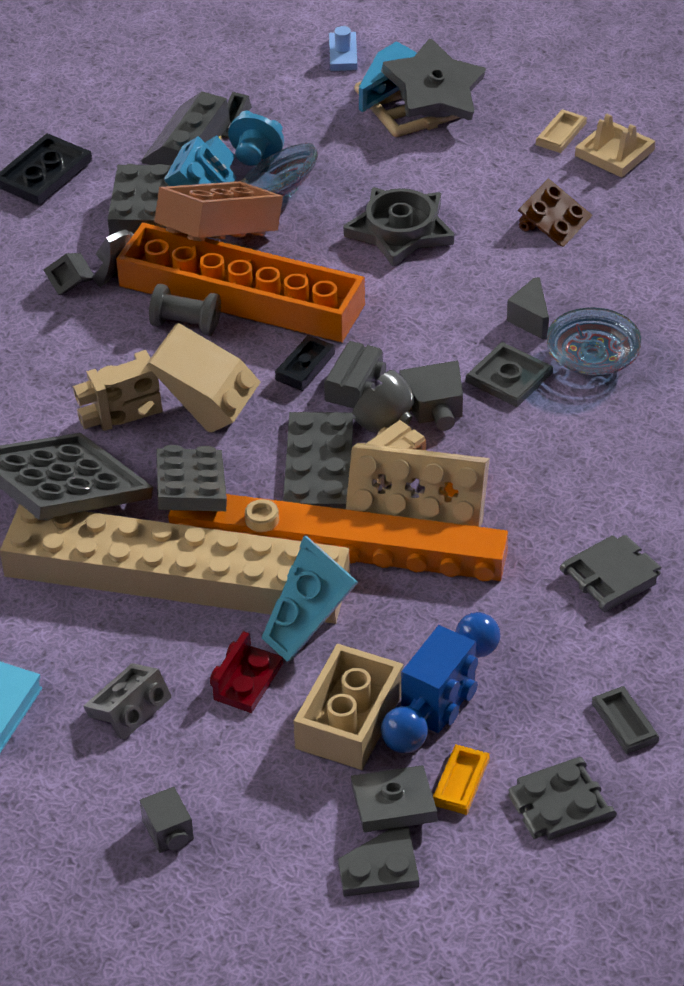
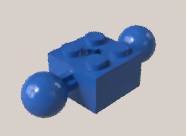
(439, 681)

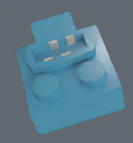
(201, 163)

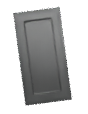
(625, 720)

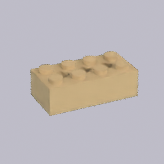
(434, 472)

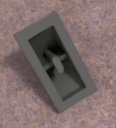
(529, 310)

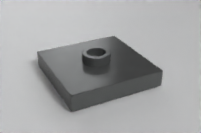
(393, 798)

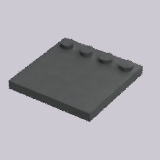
(67, 476)

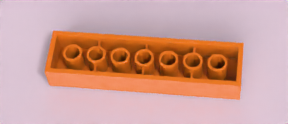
(248, 281)

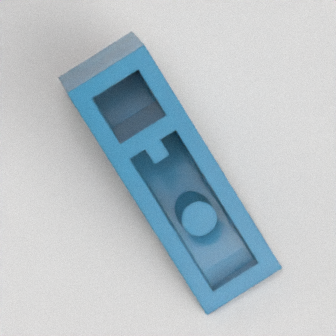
(375, 84)

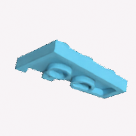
(308, 598)

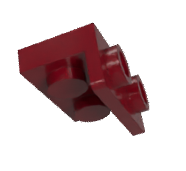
(244, 674)

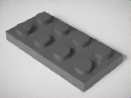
(318, 458)
(190, 479)

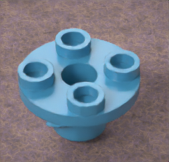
(255, 137)

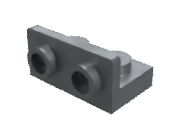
(129, 699)

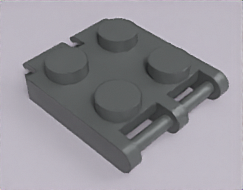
(612, 571)
(559, 801)

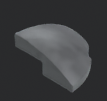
(108, 253)

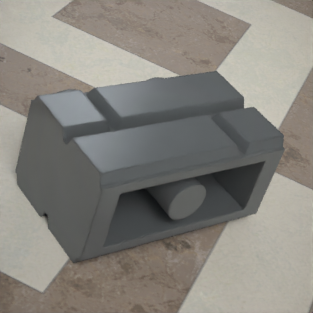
(353, 374)

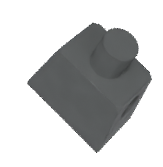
(436, 393)

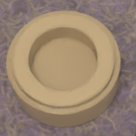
(261, 515)

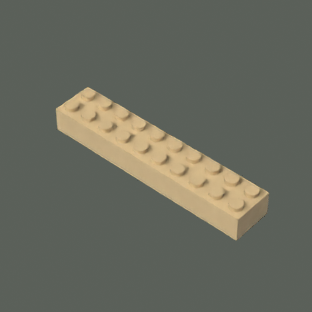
(155, 559)

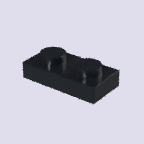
(304, 362)

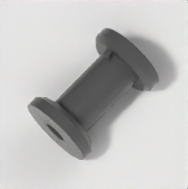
(183, 309)

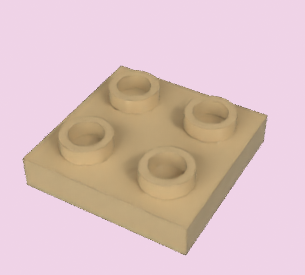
(615, 147)

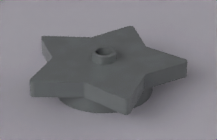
(435, 82)
(400, 223)

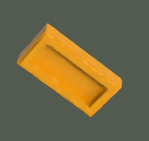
(461, 779)

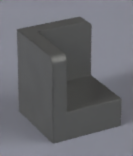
(68, 272)

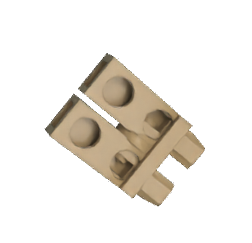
(118, 394)

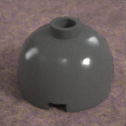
(385, 403)

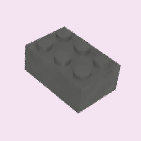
(135, 196)

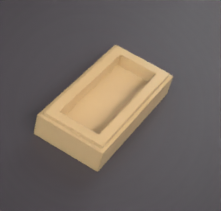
(561, 131)

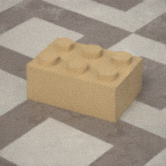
(348, 706)

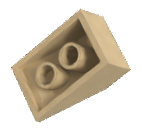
(203, 377)

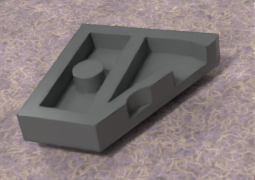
(380, 864)

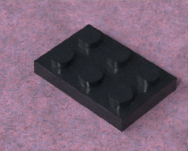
(43, 168)

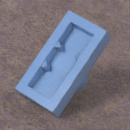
(343, 49)

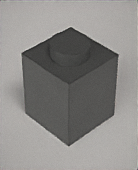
(167, 820)

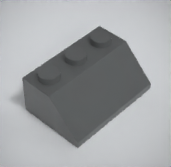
(200, 116)

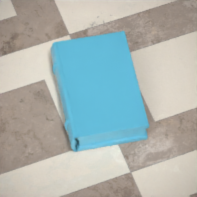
(17, 694)

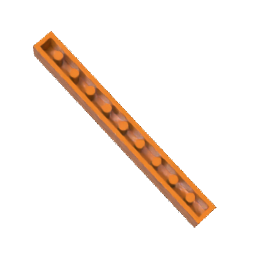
(372, 537)

